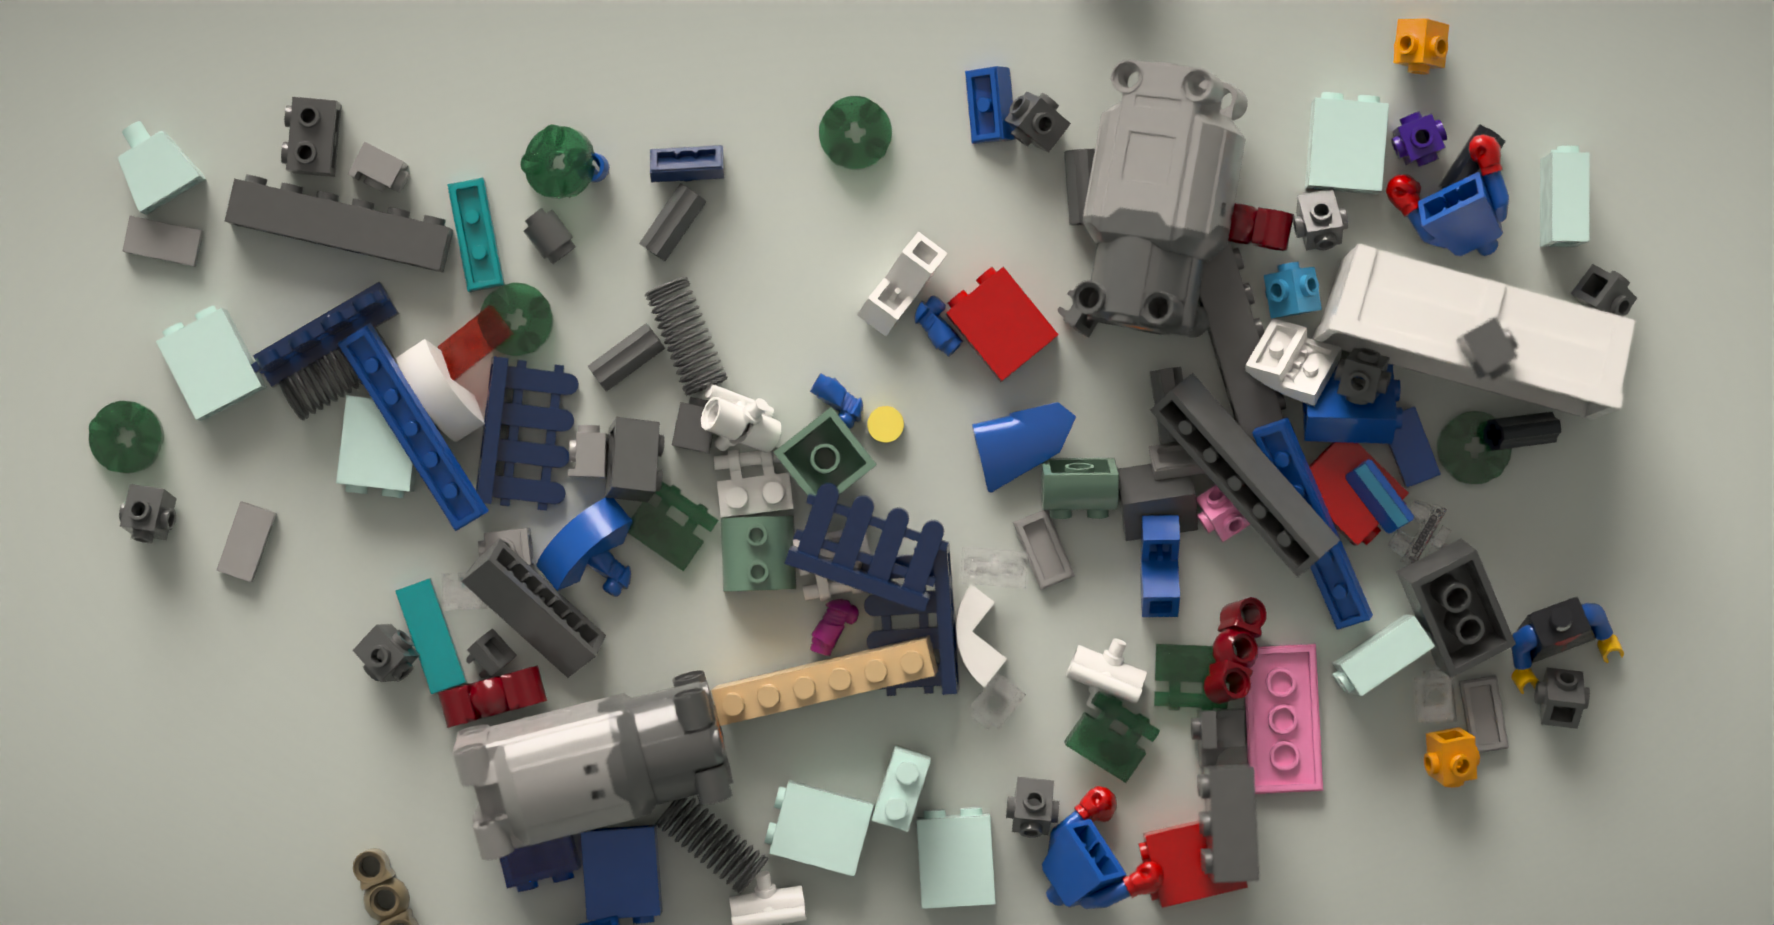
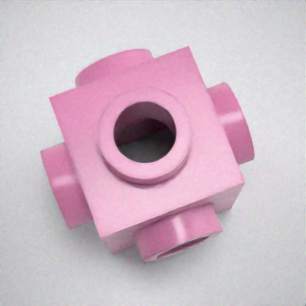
(1220, 514)

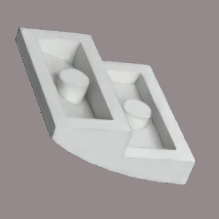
(1293, 362)

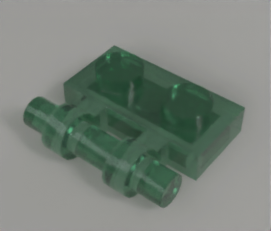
(664, 534)
(1183, 664)
(1104, 745)

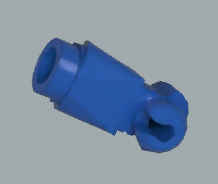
(938, 330)
(836, 396)
(617, 574)

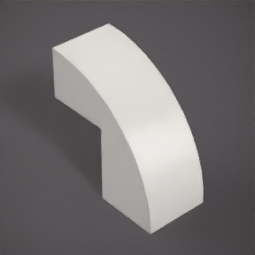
(902, 284)
(444, 400)
(977, 655)

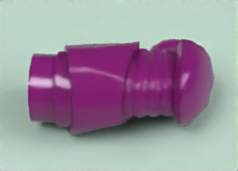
(831, 626)

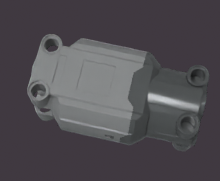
(1160, 197)
(592, 764)

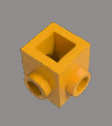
(1421, 45)
(1451, 756)

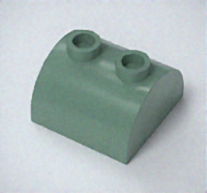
(825, 454)
(1079, 485)
(756, 553)

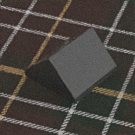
(1145, 496)

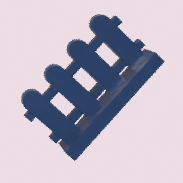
(323, 334)
(516, 416)
(882, 563)
(942, 636)

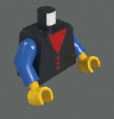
(1558, 630)

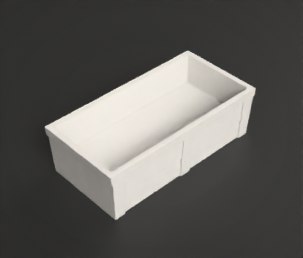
(1417, 311)

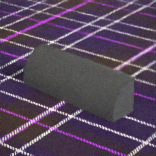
(534, 608)

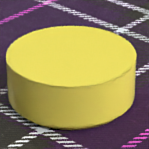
(885, 424)

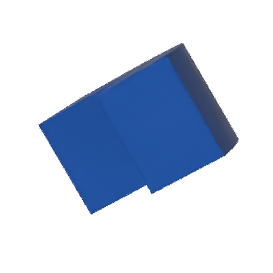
(585, 536)
(1160, 566)

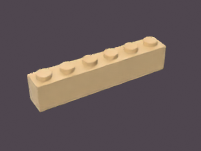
(824, 680)

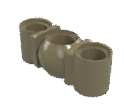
(383, 881)

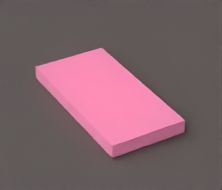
(1284, 720)

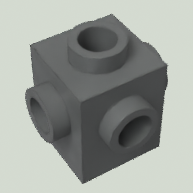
(1036, 121)
(1319, 220)
(1604, 291)
(1371, 368)
(147, 513)
(386, 653)
(1562, 697)
(1032, 807)

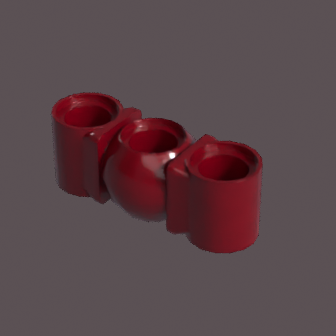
(1260, 227)
(1241, 635)
(492, 696)

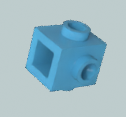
(1292, 291)

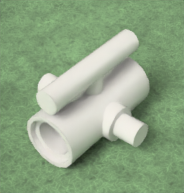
(739, 420)
(1107, 673)
(768, 904)

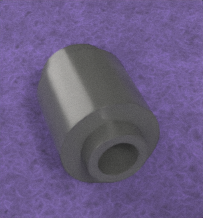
(549, 235)

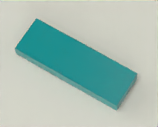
(476, 234)
(431, 636)

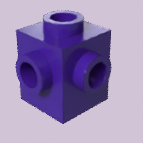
(1409, 149)

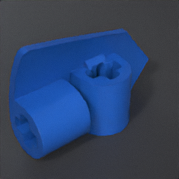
(1020, 441)

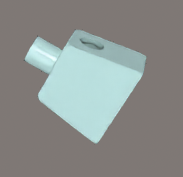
(155, 168)

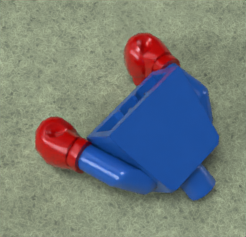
(1464, 213)
(1083, 865)

